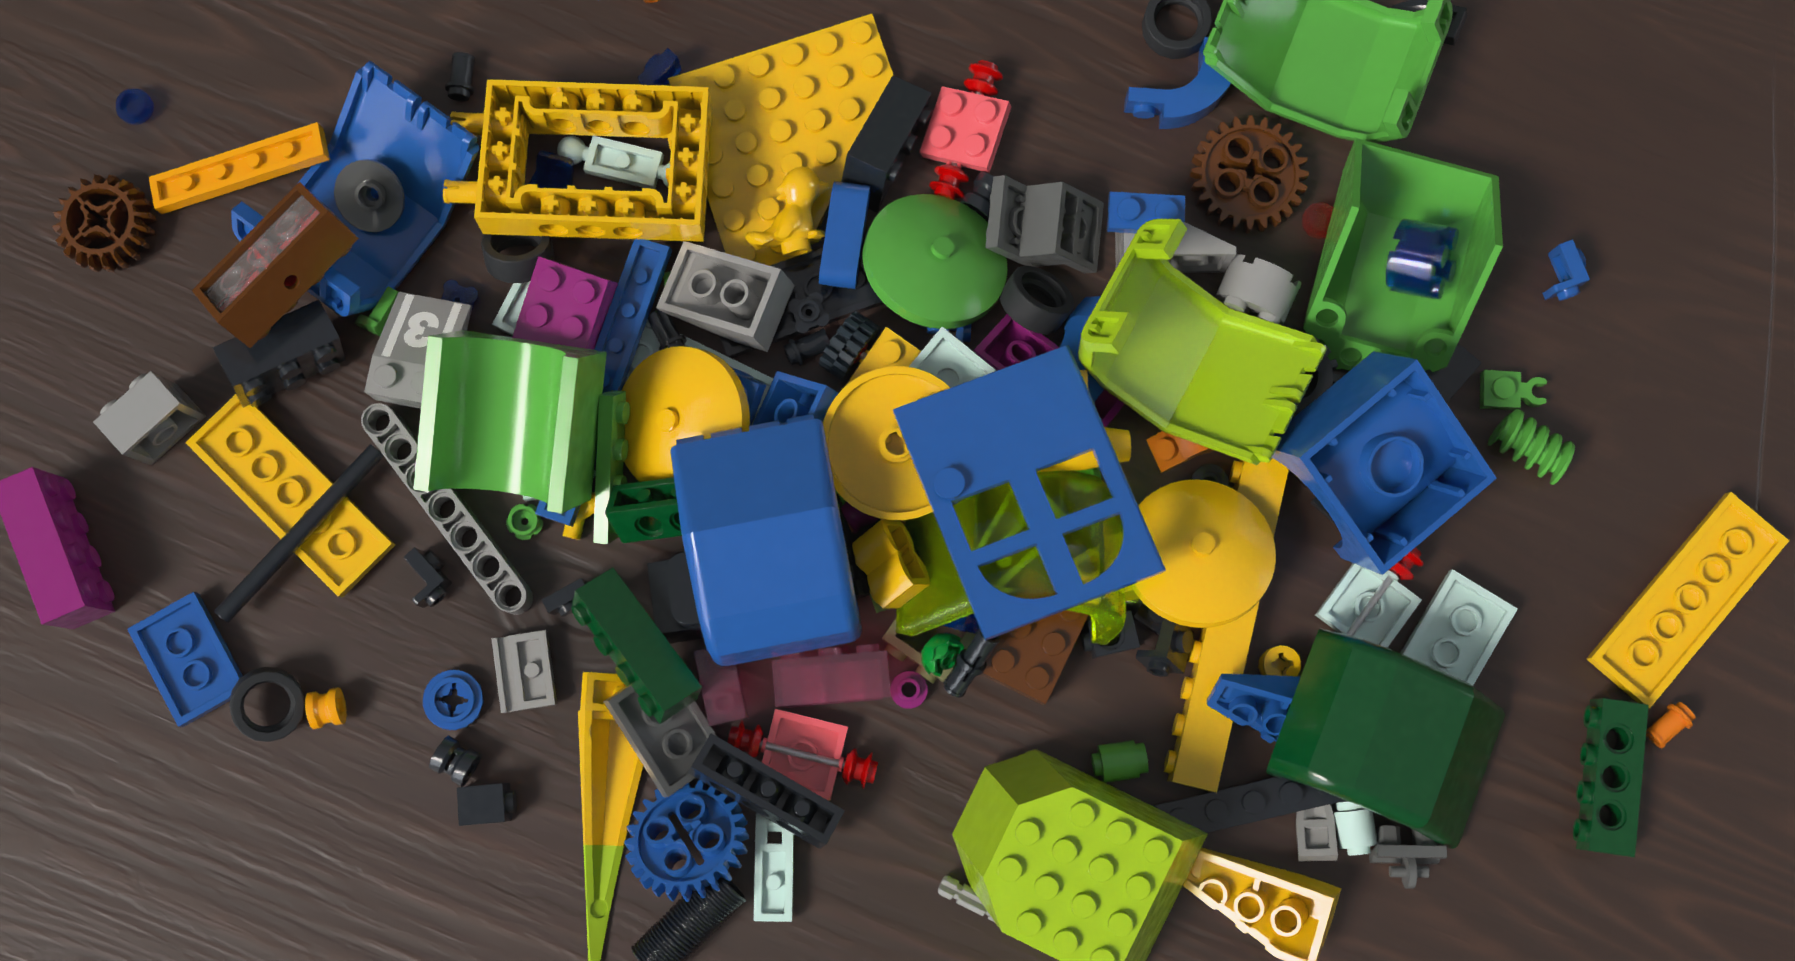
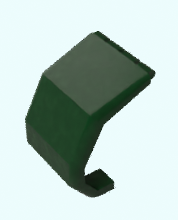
(1388, 735)

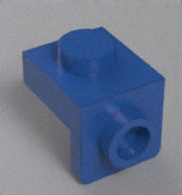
(1570, 269)

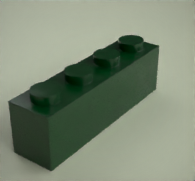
(635, 646)

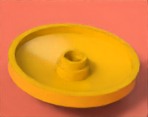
(679, 397)
(866, 445)
(1213, 553)

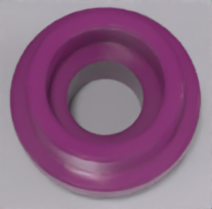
(908, 677)

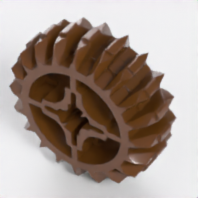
(80, 238)

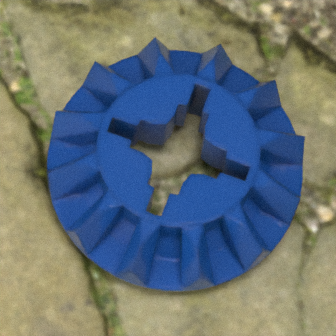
(443, 685)

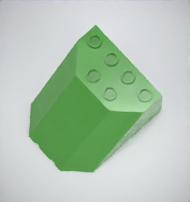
(1350, 299)

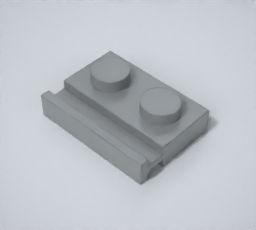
(524, 671)

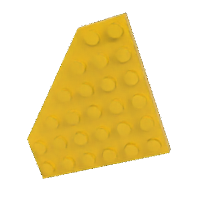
(782, 112)

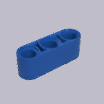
(844, 235)

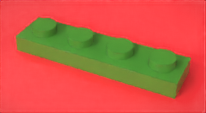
(611, 454)

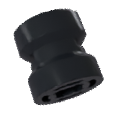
(980, 197)
(455, 761)

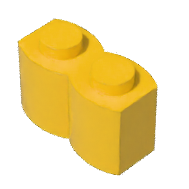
(890, 563)

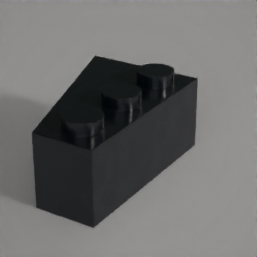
(887, 138)

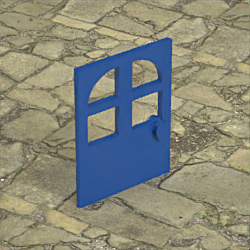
(1003, 433)

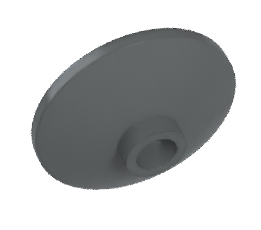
(355, 199)

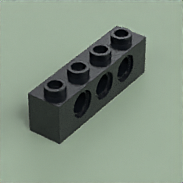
(766, 791)

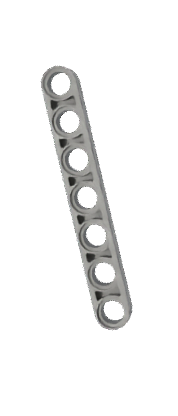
(458, 523)

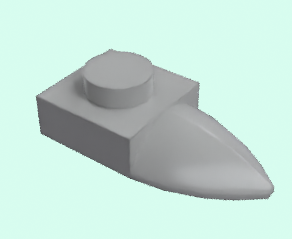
(1316, 834)

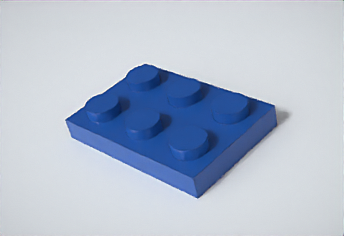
(187, 658)

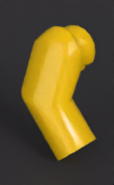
(586, 510)

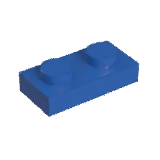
(1131, 210)

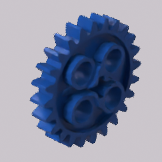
(656, 858)

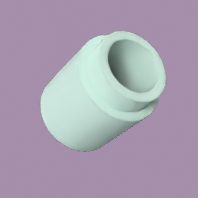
(1355, 828)

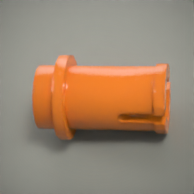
(1670, 724)

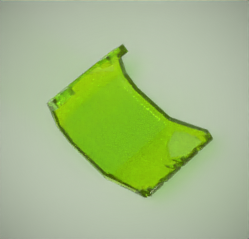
(997, 516)

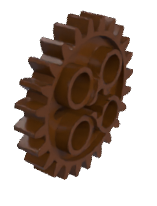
(1256, 143)

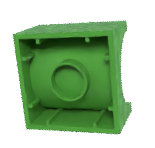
(509, 417)

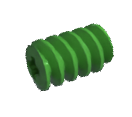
(1534, 444)

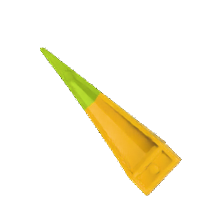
(608, 792)

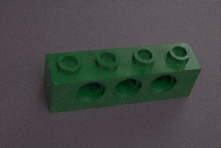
(644, 510)
(1626, 761)

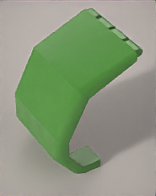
(1331, 62)

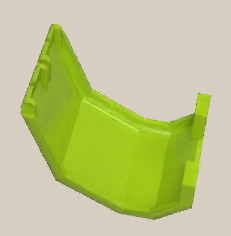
(1190, 357)

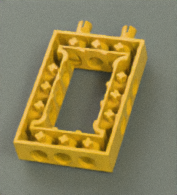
(587, 109)

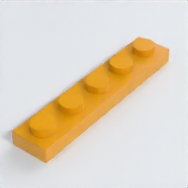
(239, 168)

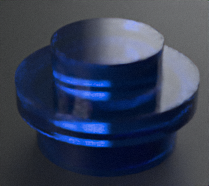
(134, 106)

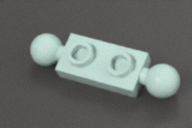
(616, 160)

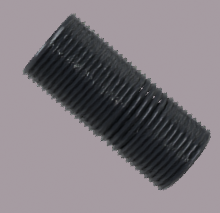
(697, 922)

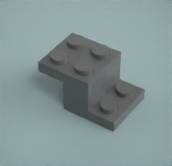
(1044, 224)

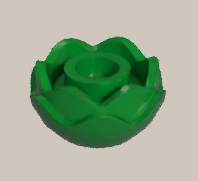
(941, 653)

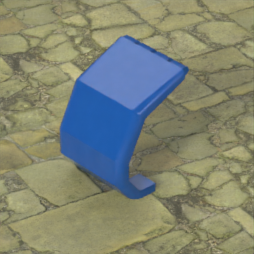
(421, 148)
(764, 541)

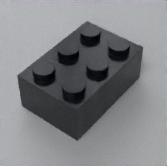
(291, 352)

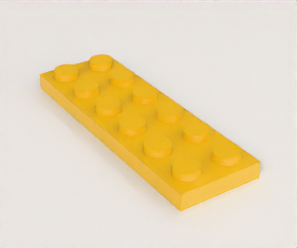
(282, 486)
(1687, 600)

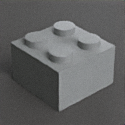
(148, 418)

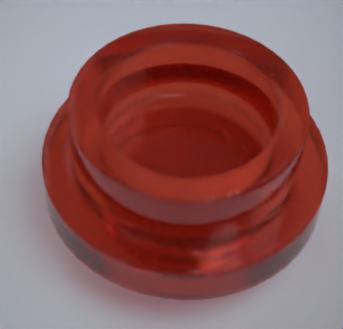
(1317, 219)

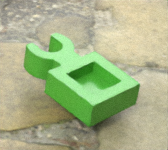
(1505, 390)

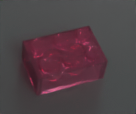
(831, 677)

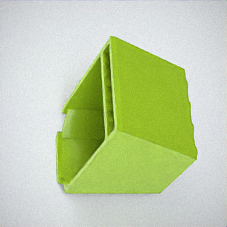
(1072, 859)

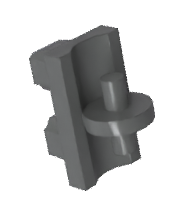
(1392, 852)

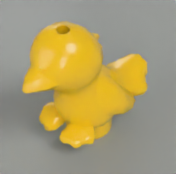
(794, 224)

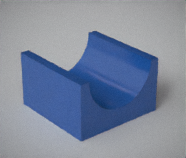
(1384, 459)

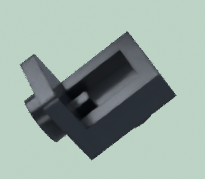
(428, 568)
(1171, 650)

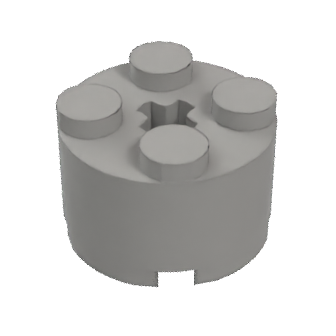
(1258, 289)

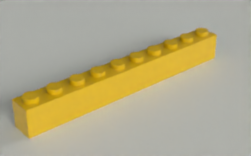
(1220, 650)

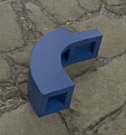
(1180, 105)

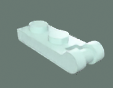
(773, 873)

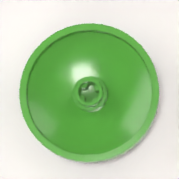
(932, 261)

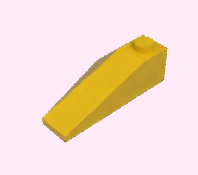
(1271, 904)

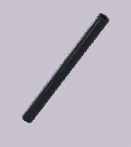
(299, 533)

